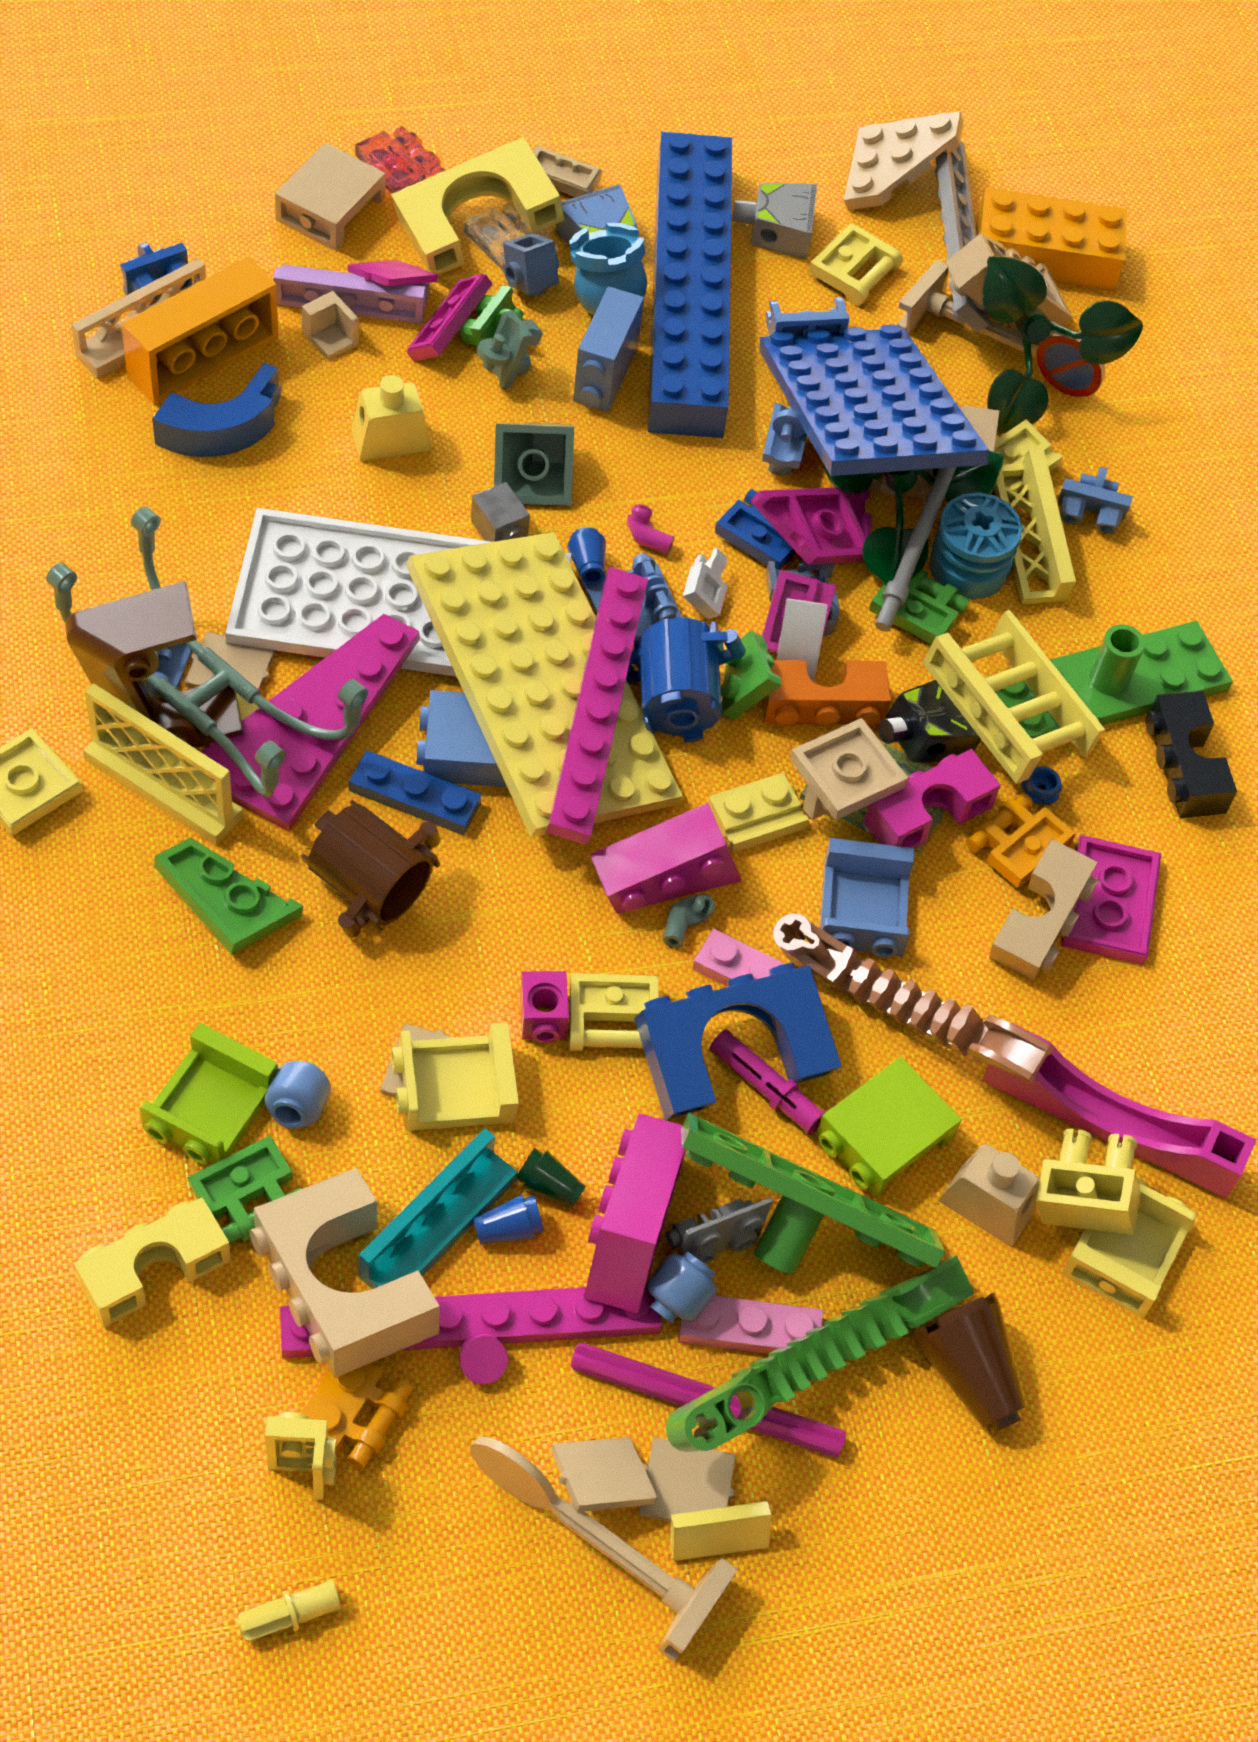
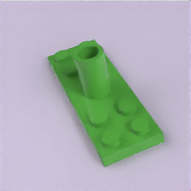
(1129, 673)
(805, 1201)

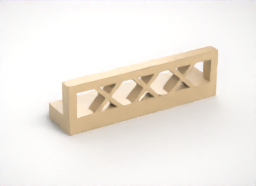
(105, 349)

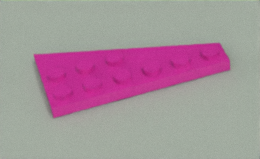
(368, 657)

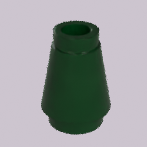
(550, 1178)

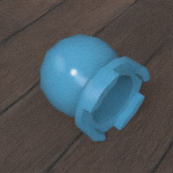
(607, 260)

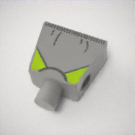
(780, 217)

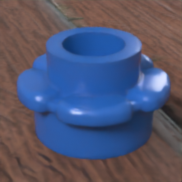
(1047, 779)

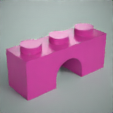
(956, 785)

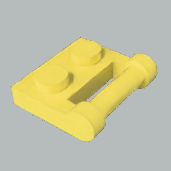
(847, 255)
(607, 999)

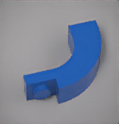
(221, 427)

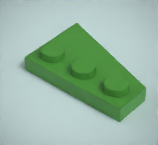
(222, 898)

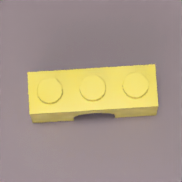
(184, 1237)

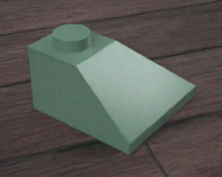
(535, 461)

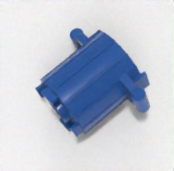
(681, 674)

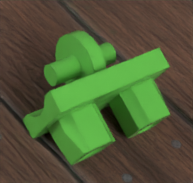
(489, 315)

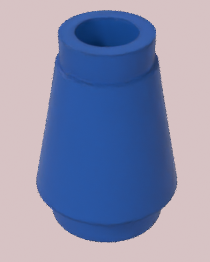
(588, 554)
(510, 1221)

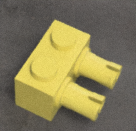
(1090, 1194)

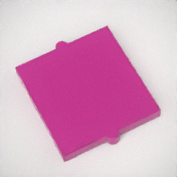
(392, 273)

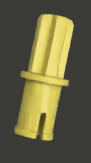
(289, 1611)

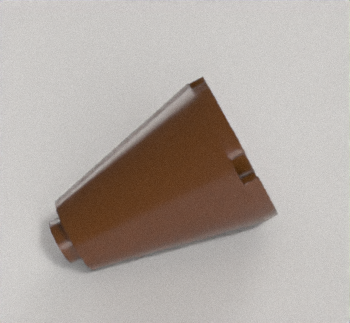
(976, 1360)

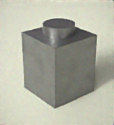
(499, 514)

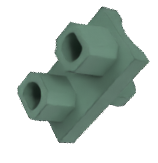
(506, 351)

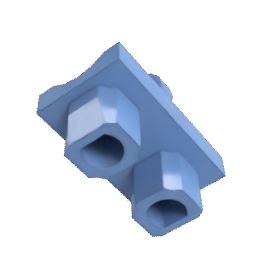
(784, 441)
(1094, 495)

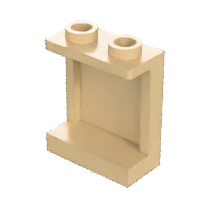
(327, 195)

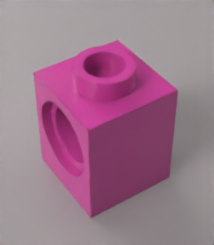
(548, 990)

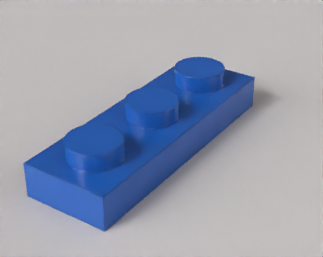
(415, 792)

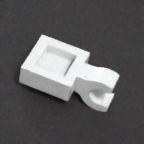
(704, 584)

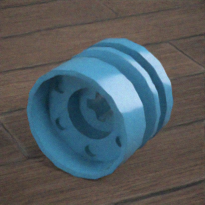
(975, 544)

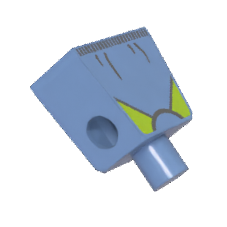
(594, 211)

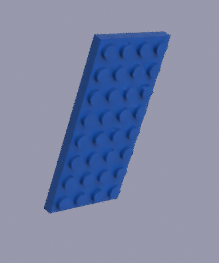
(871, 401)

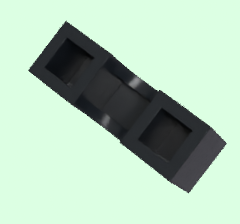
(1194, 783)

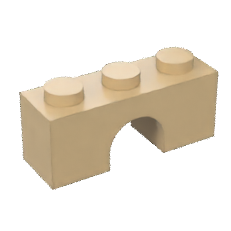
(1028, 942)

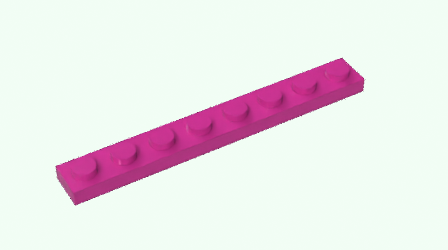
(597, 707)
(511, 1319)

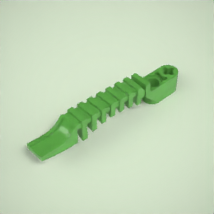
(809, 1357)

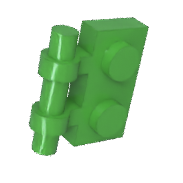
(924, 614)
(240, 1179)

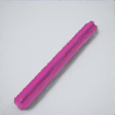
(683, 1390)

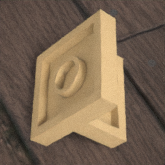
(846, 771)

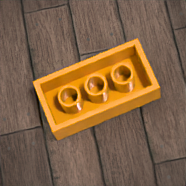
(1072, 238)
(200, 330)

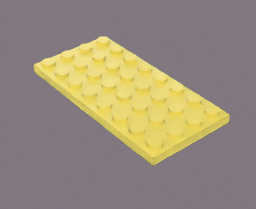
(520, 649)

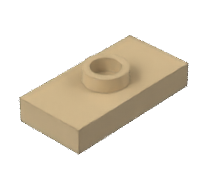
(568, 173)

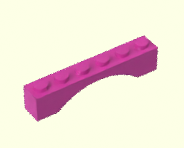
(1186, 1146)

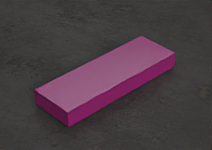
(449, 317)

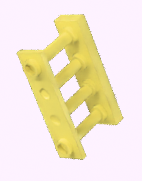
(988, 714)

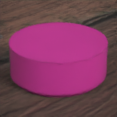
(483, 1358)

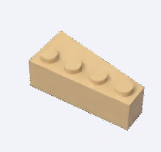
(969, 272)

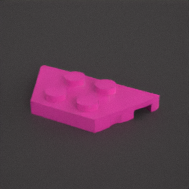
(818, 522)

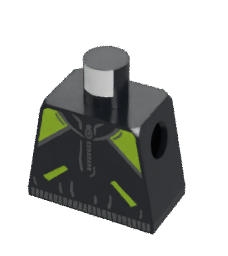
(927, 725)

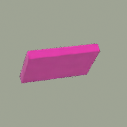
(1121, 908)

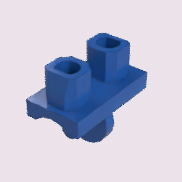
(152, 265)

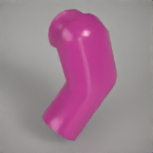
(644, 532)

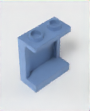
(867, 896)

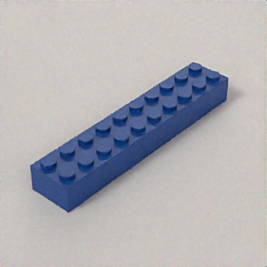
(691, 286)

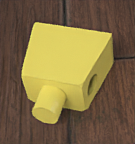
(389, 421)

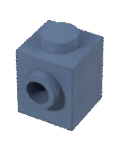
(531, 264)

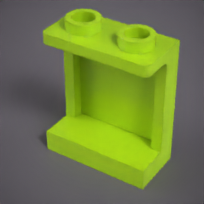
(210, 1097)
(886, 1126)

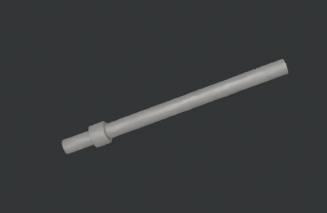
(898, 590)

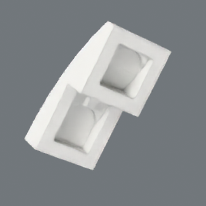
(802, 633)

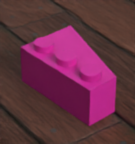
(666, 862)

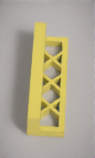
(1048, 530)

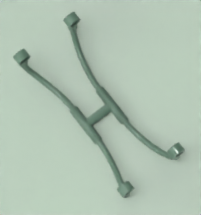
(269, 755)

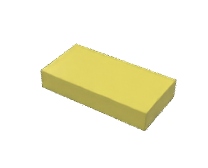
(720, 1531)

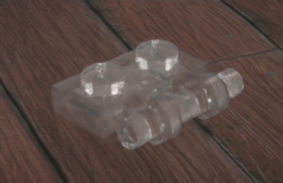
(493, 229)

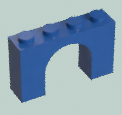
(782, 1001)

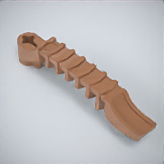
(839, 966)

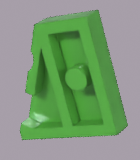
(748, 678)

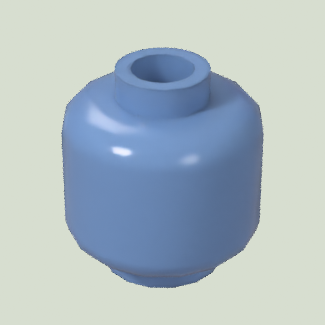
(297, 1094)
(681, 1287)

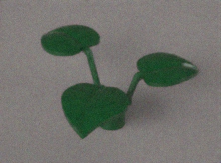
(1012, 295)
(885, 545)

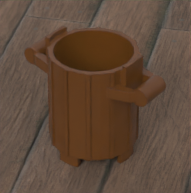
(371, 865)

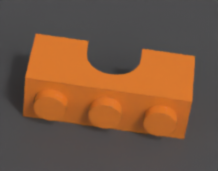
(799, 700)

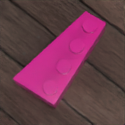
(634, 1212)

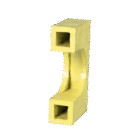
(505, 173)

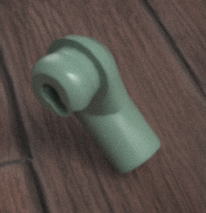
(685, 915)

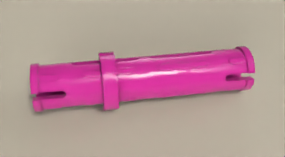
(806, 1113)

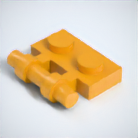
(1020, 852)
(343, 1401)

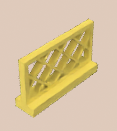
(160, 767)

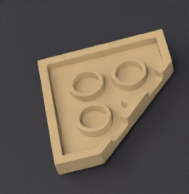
(897, 153)

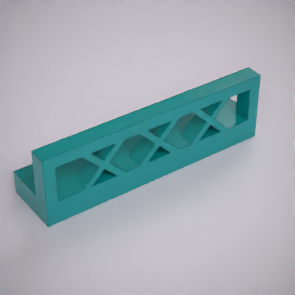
(438, 1214)

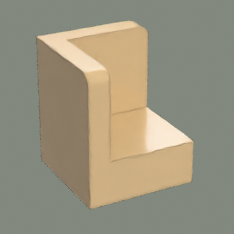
(330, 325)

